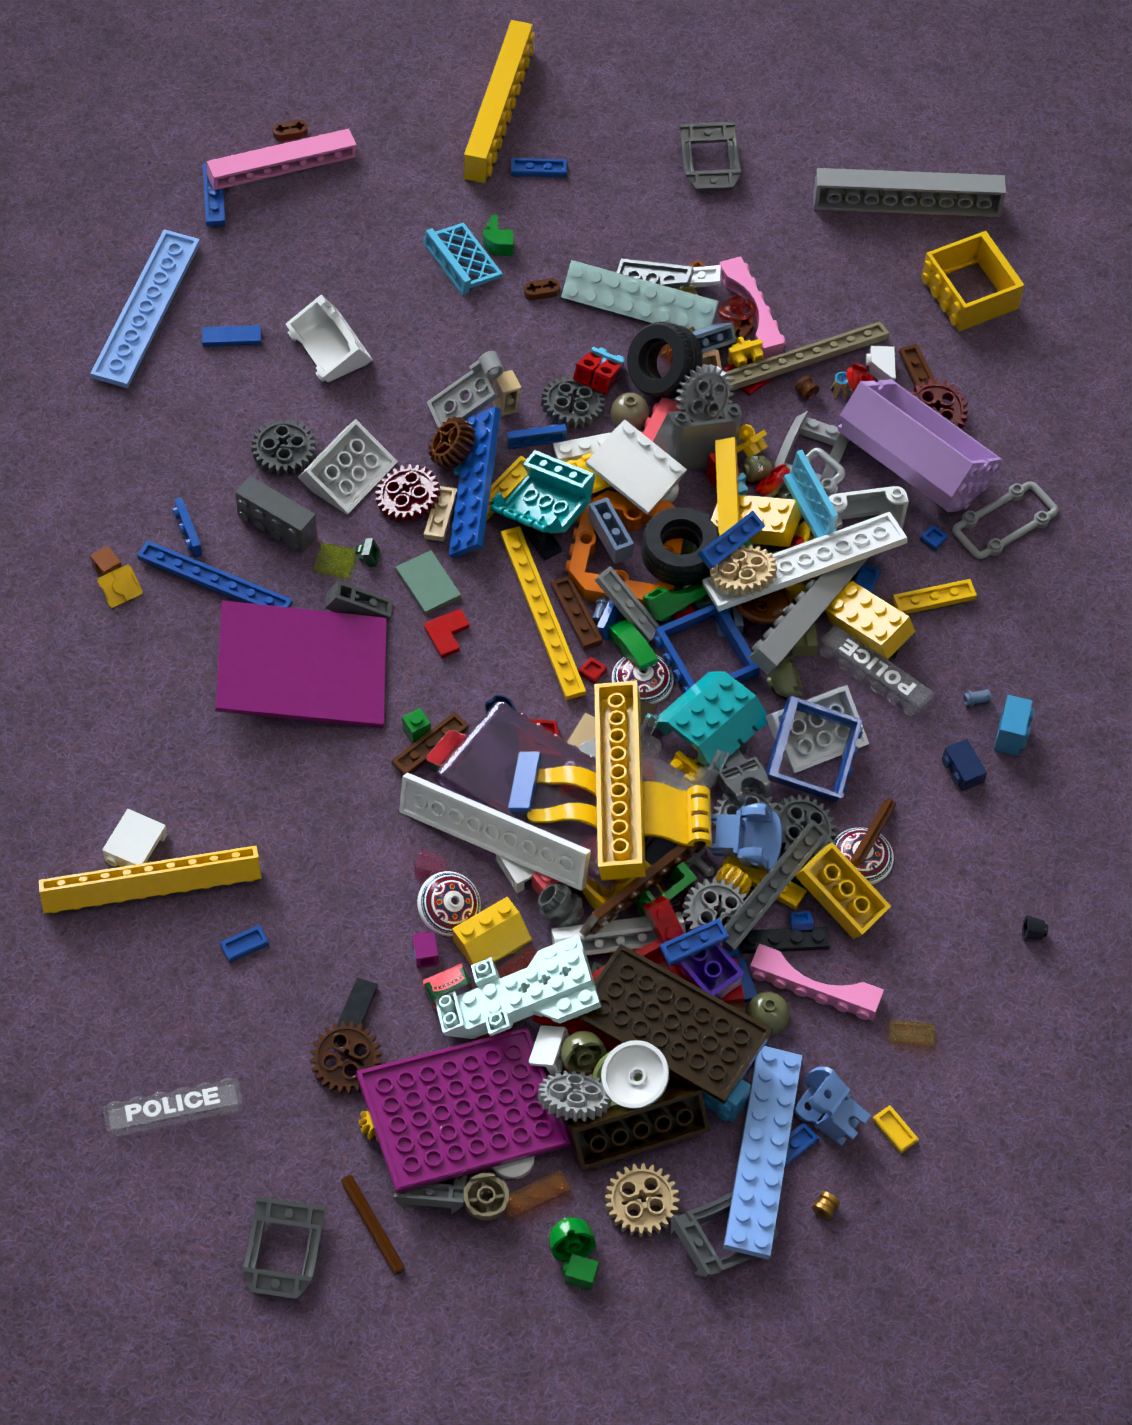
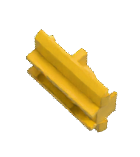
(119, 586)

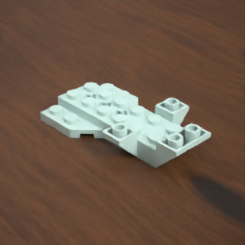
(552, 986)

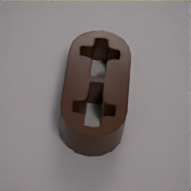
(290, 130)
(541, 289)
(745, 332)

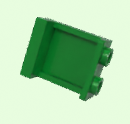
(680, 878)

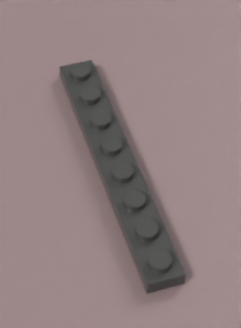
(773, 884)

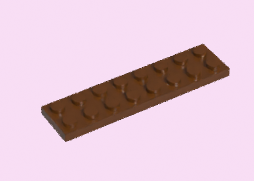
(635, 889)

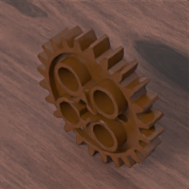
(355, 1039)

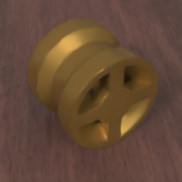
(826, 1205)

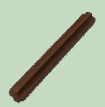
(873, 832)
(373, 1224)

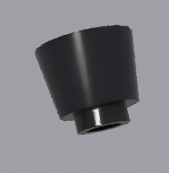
(1034, 928)

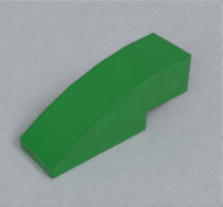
(632, 644)

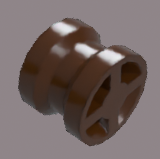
(807, 388)

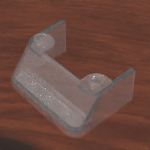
(662, 772)

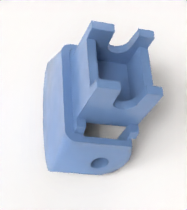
(750, 839)
(831, 1096)

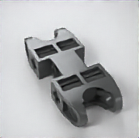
(742, 775)

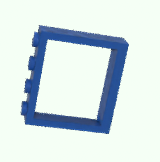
(728, 628)
(850, 749)

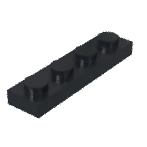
(787, 940)

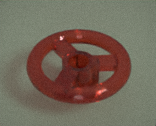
(736, 305)

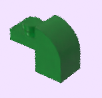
(497, 241)

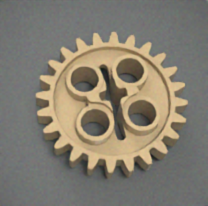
(745, 571)
(646, 1219)

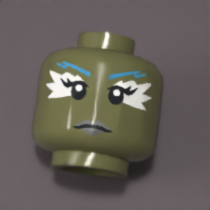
(756, 468)

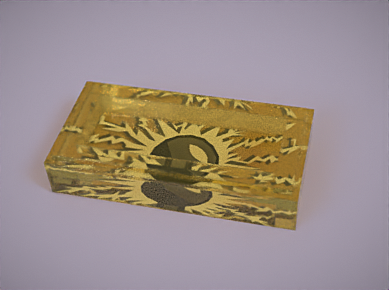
(911, 1033)

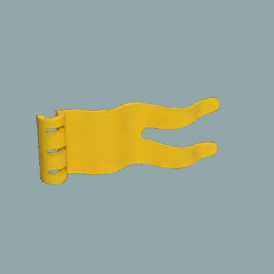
(666, 809)

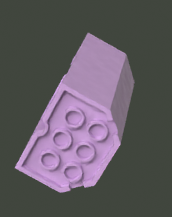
(918, 444)

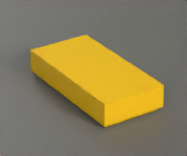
(895, 1129)

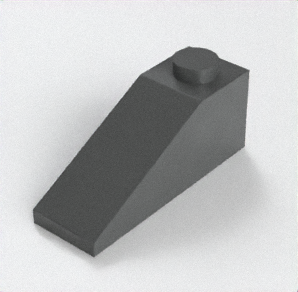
(357, 601)

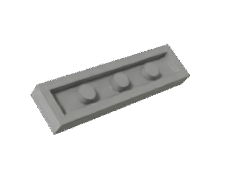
(627, 603)

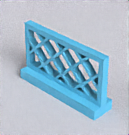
(449, 262)
(810, 497)

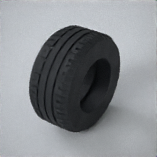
(644, 353)
(674, 524)

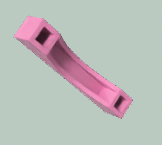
(738, 279)
(857, 998)

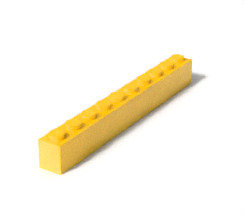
(149, 879)

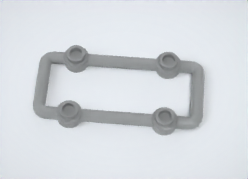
(829, 484)
(996, 545)

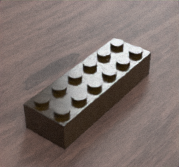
(628, 1131)

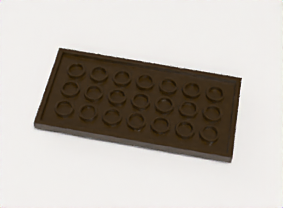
(695, 1031)

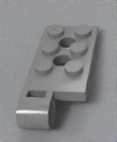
(476, 382)

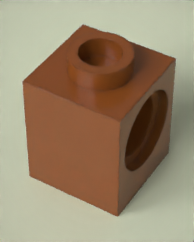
(105, 561)

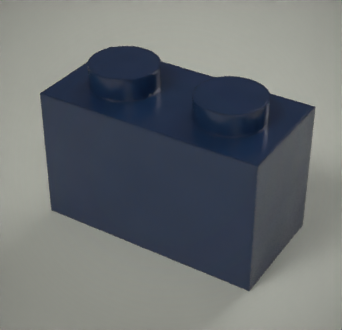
(964, 765)

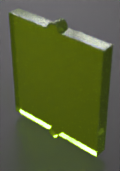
(335, 560)

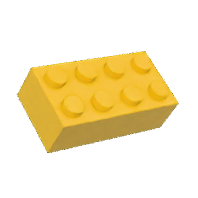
(777, 514)
(870, 620)
(843, 890)

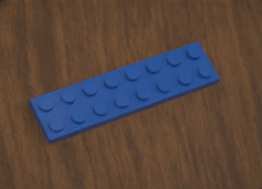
(475, 485)

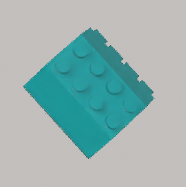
(548, 496)
(714, 715)

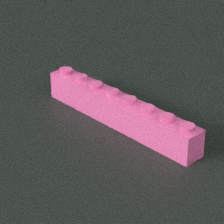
(281, 159)

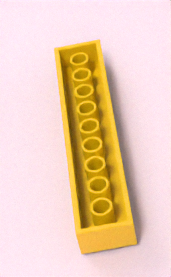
(498, 102)
(619, 781)

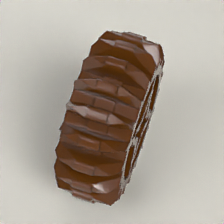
(452, 442)

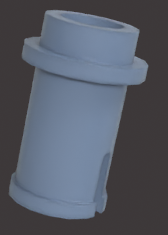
(601, 604)
(971, 698)

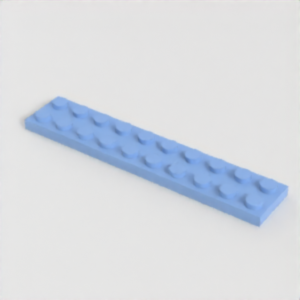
(145, 309)
(763, 1153)

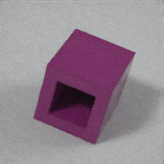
(425, 949)

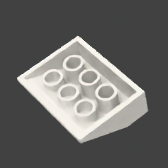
(636, 467)
(348, 468)
(816, 739)

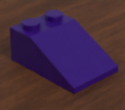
(712, 971)

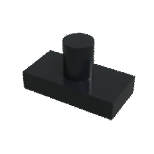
(543, 542)

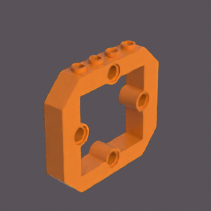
(585, 533)

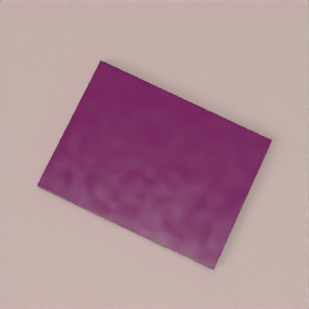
(301, 664)
(460, 1110)

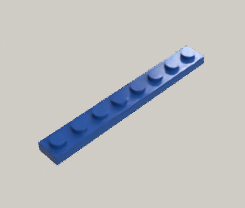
(209, 576)

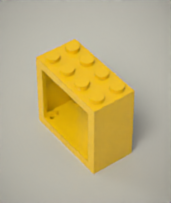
(963, 253)

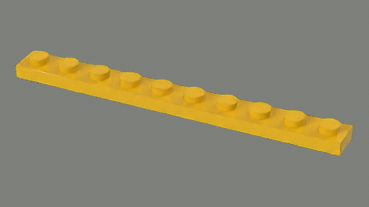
(543, 613)

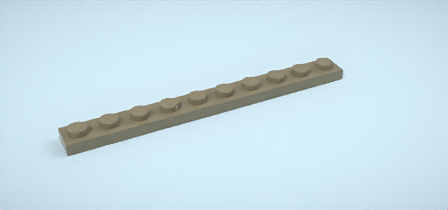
(807, 355)

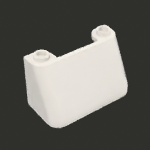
(328, 340)
(871, 503)

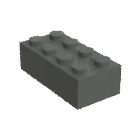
(276, 514)

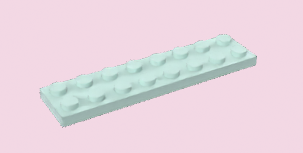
(637, 297)

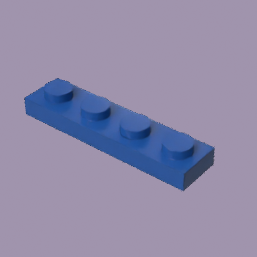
(213, 202)
(731, 540)

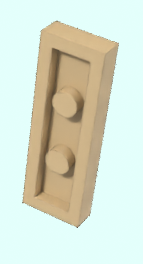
(440, 516)

